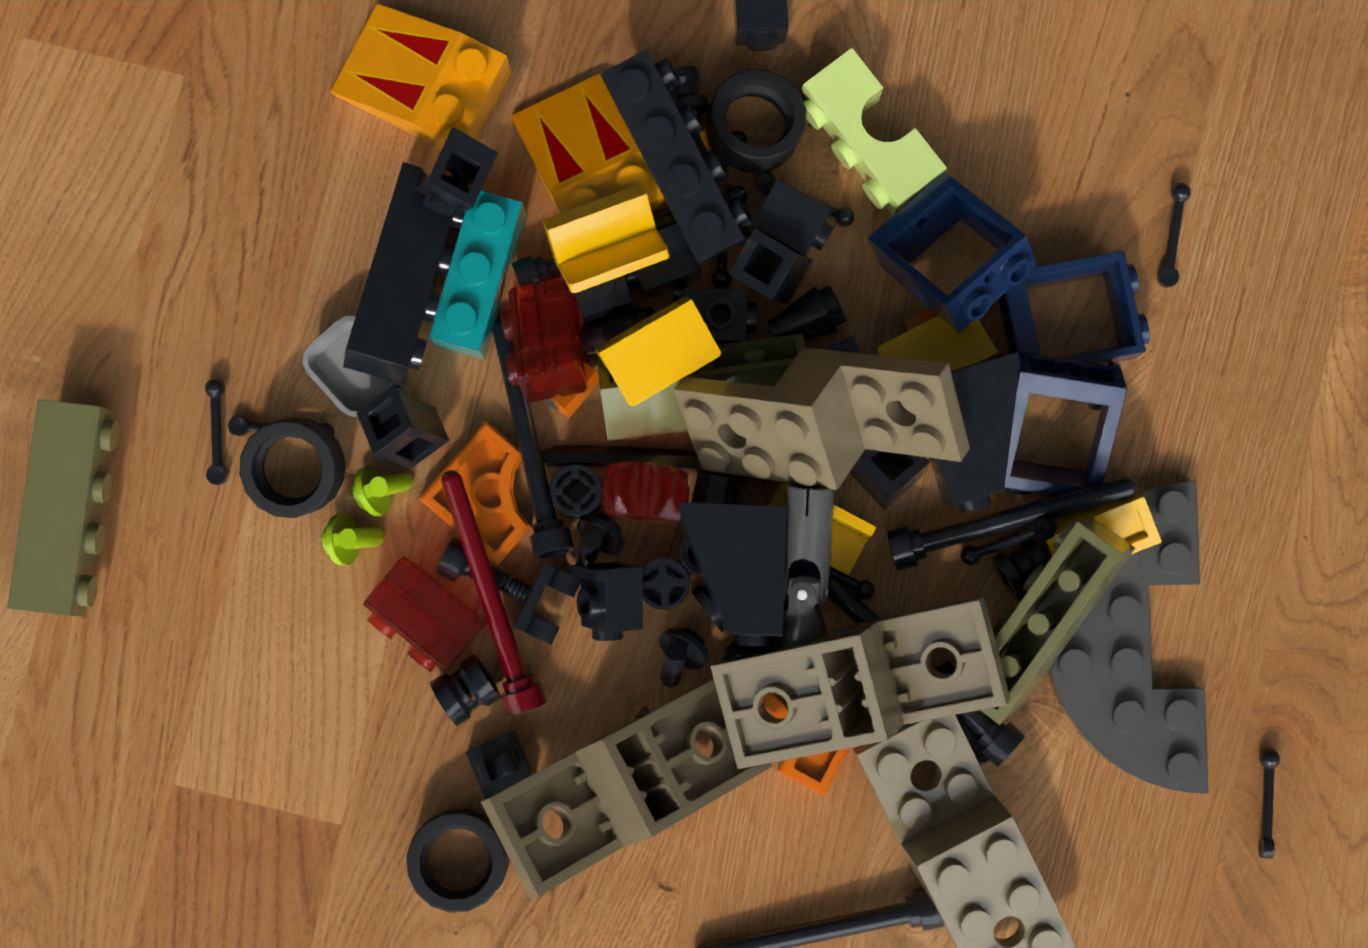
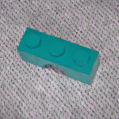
(476, 273)

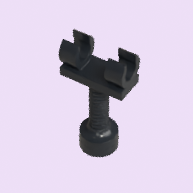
(454, 565)

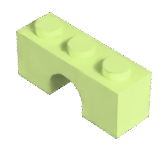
(891, 170)

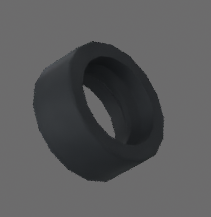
(768, 87)
(255, 479)
(422, 879)

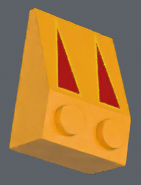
(422, 75)
(584, 147)

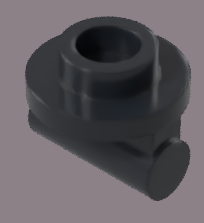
(597, 534)
(681, 650)

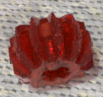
(644, 491)

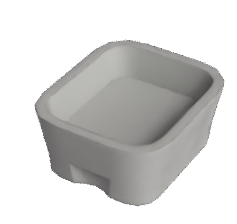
(345, 387)

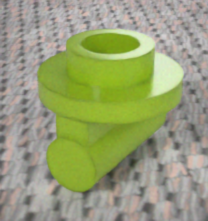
(374, 490)
(344, 538)

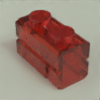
(545, 341)
(424, 615)

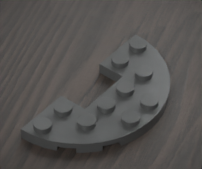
(1107, 664)

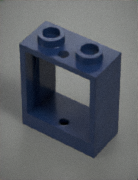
(941, 207)
(1121, 285)
(1074, 382)

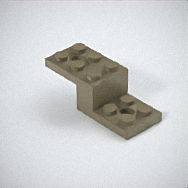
(824, 417)
(860, 683)
(617, 790)
(961, 839)

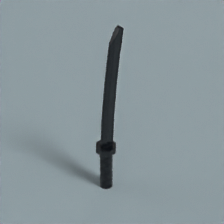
(608, 455)

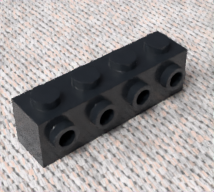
(677, 155)
(401, 284)

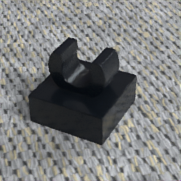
(499, 764)

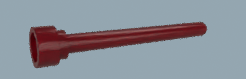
(520, 688)

